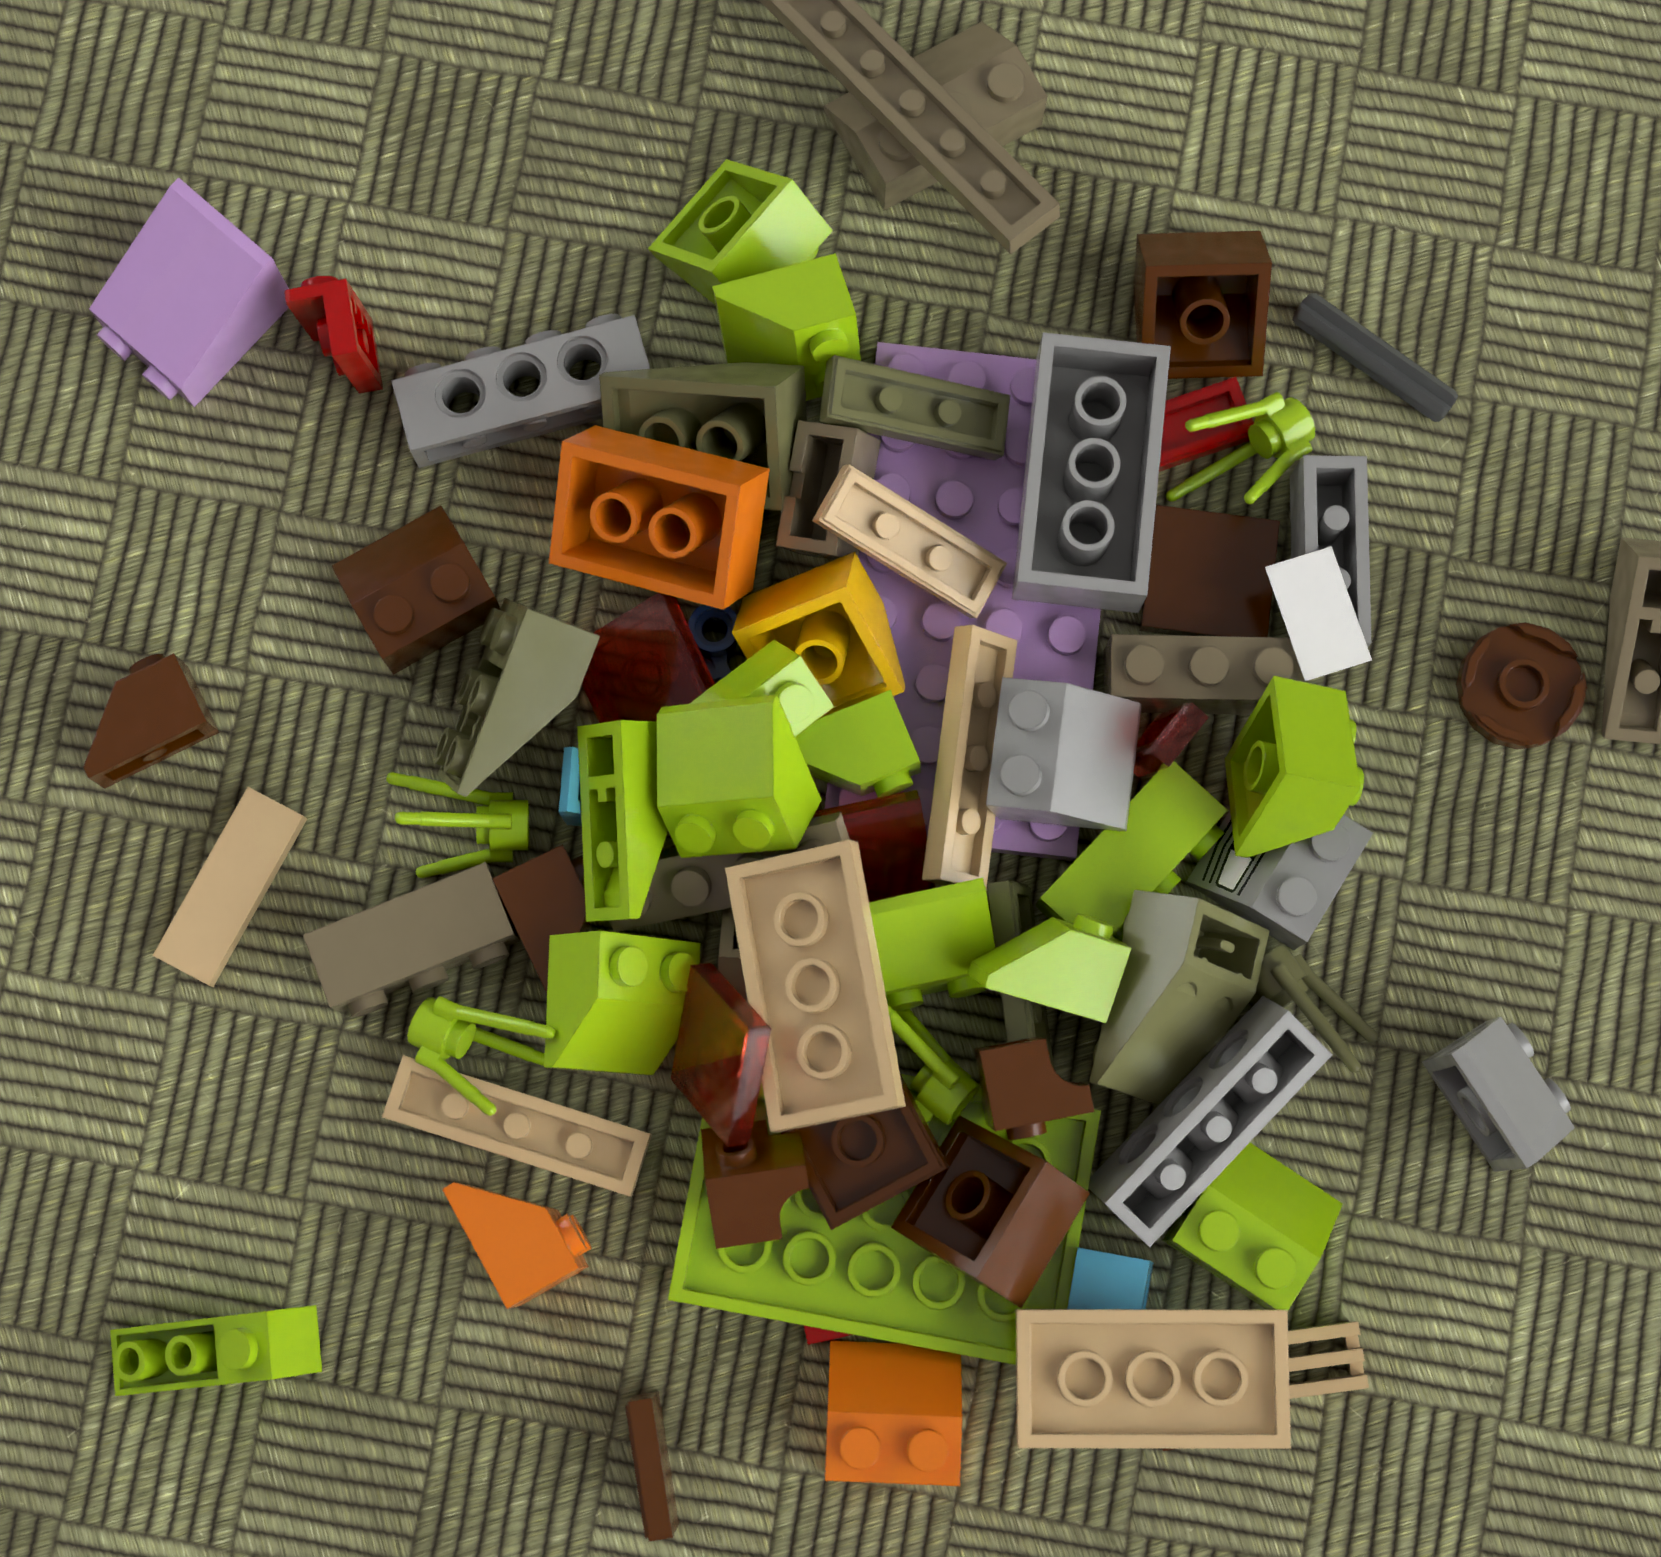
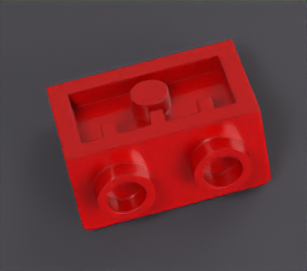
(342, 325)

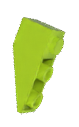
(216, 1351)

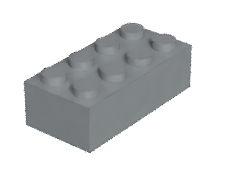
(1091, 473)

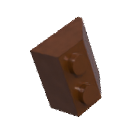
(1204, 300)
(416, 589)
(992, 1211)

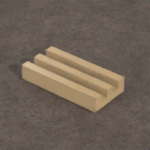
(1352, 1356)

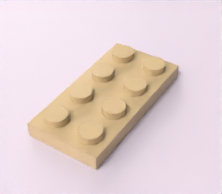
(816, 984)
(1153, 1378)

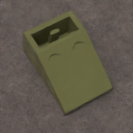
(522, 682)
(1178, 993)

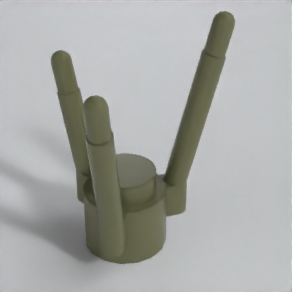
(1288, 979)

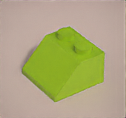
(740, 227)
(790, 318)
(1292, 767)
(732, 777)
(930, 941)
(615, 1000)
(1258, 1228)

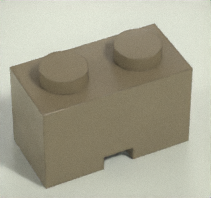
(815, 463)

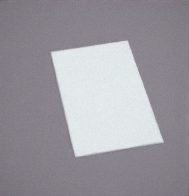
(1318, 613)

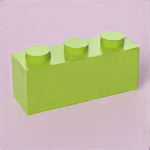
(1163, 826)

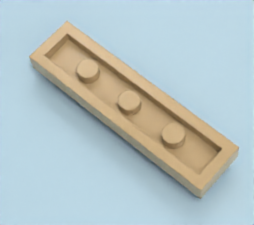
(959, 819)
(520, 1128)

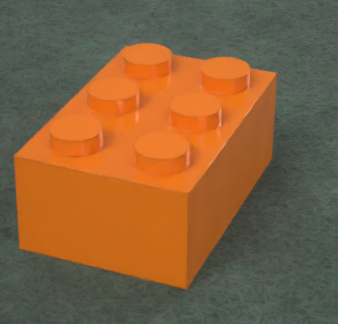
(658, 516)

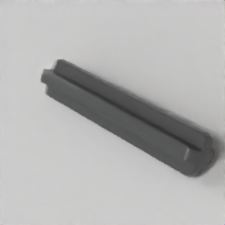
(1375, 357)

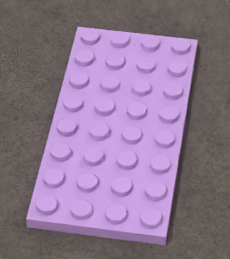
(984, 504)

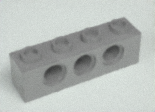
(499, 416)
(1208, 1119)

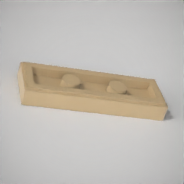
(909, 541)
(230, 887)

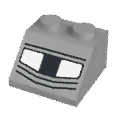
(1285, 886)

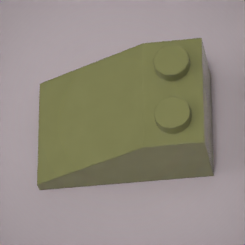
(717, 409)

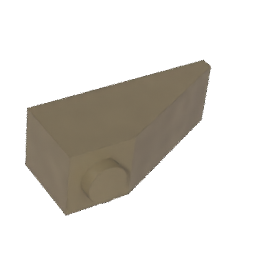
(1634, 645)

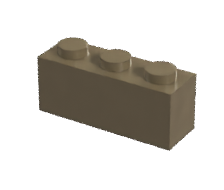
(1209, 671)
(412, 941)

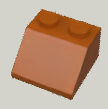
(519, 1241)
(893, 1414)

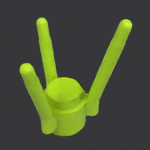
(1279, 431)
(499, 823)
(448, 1029)
(941, 1083)

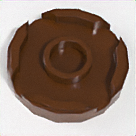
(1521, 686)

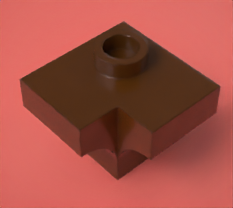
(1024, 1089)
(751, 1183)

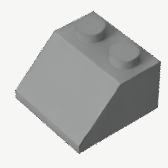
(1063, 755)
(1501, 1095)

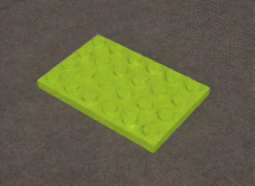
(867, 1274)

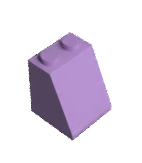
(189, 296)

